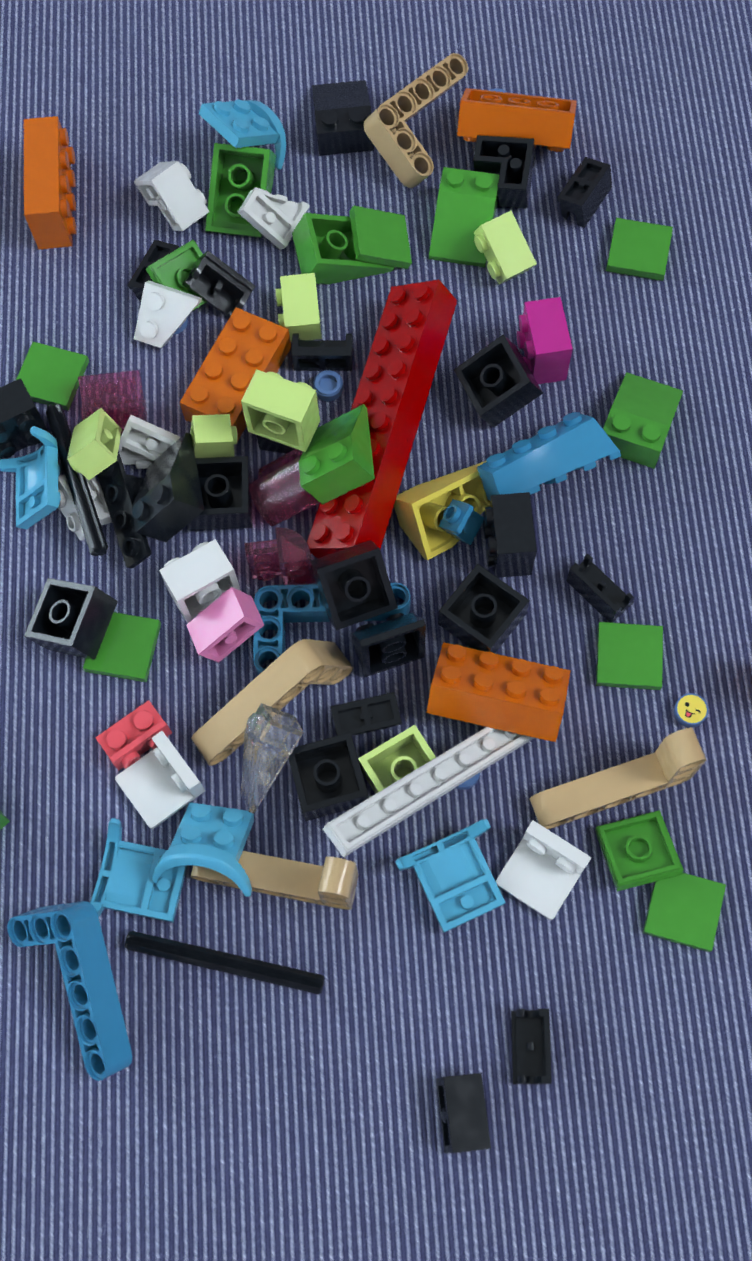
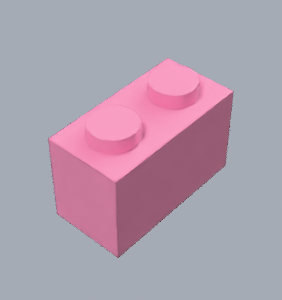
(225, 624)

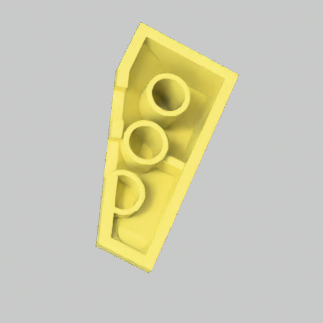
(423, 507)

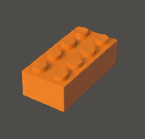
(517, 116)
(49, 183)
(225, 374)
(498, 692)

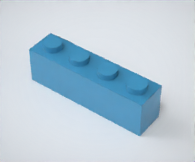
(547, 456)

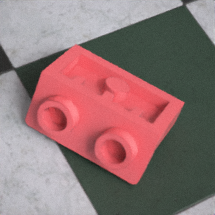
(132, 735)

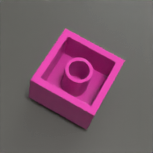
(545, 340)

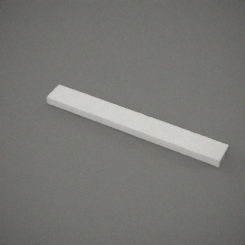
(420, 788)

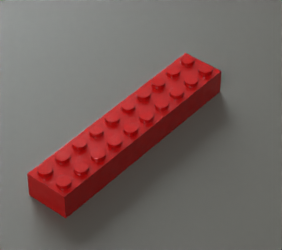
(395, 395)

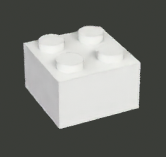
(198, 578)

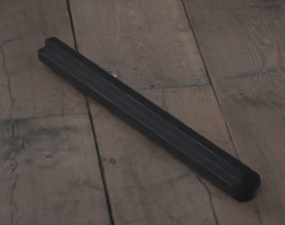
(77, 483)
(225, 962)

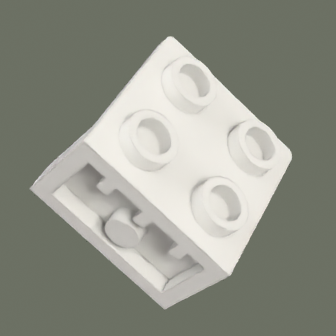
(159, 782)
(542, 870)

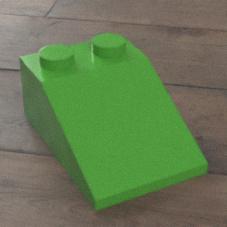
(232, 177)
(463, 204)
(327, 249)
(641, 418)
(338, 457)

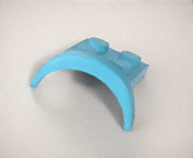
(246, 125)
(35, 480)
(210, 839)
(455, 877)
(127, 879)

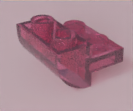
(115, 393)
(278, 490)
(284, 556)

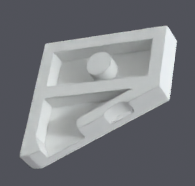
(272, 215)
(162, 313)
(143, 442)

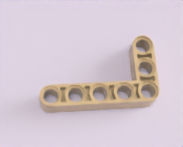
(388, 125)
(276, 686)
(672, 764)
(323, 885)

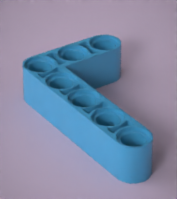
(286, 612)
(87, 980)

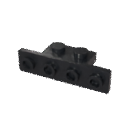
(119, 493)

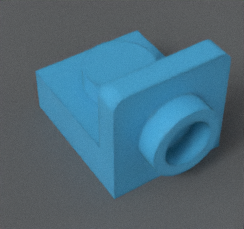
(461, 521)

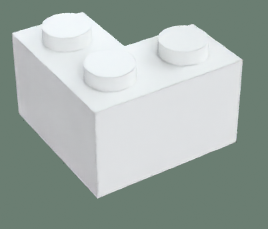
(173, 192)

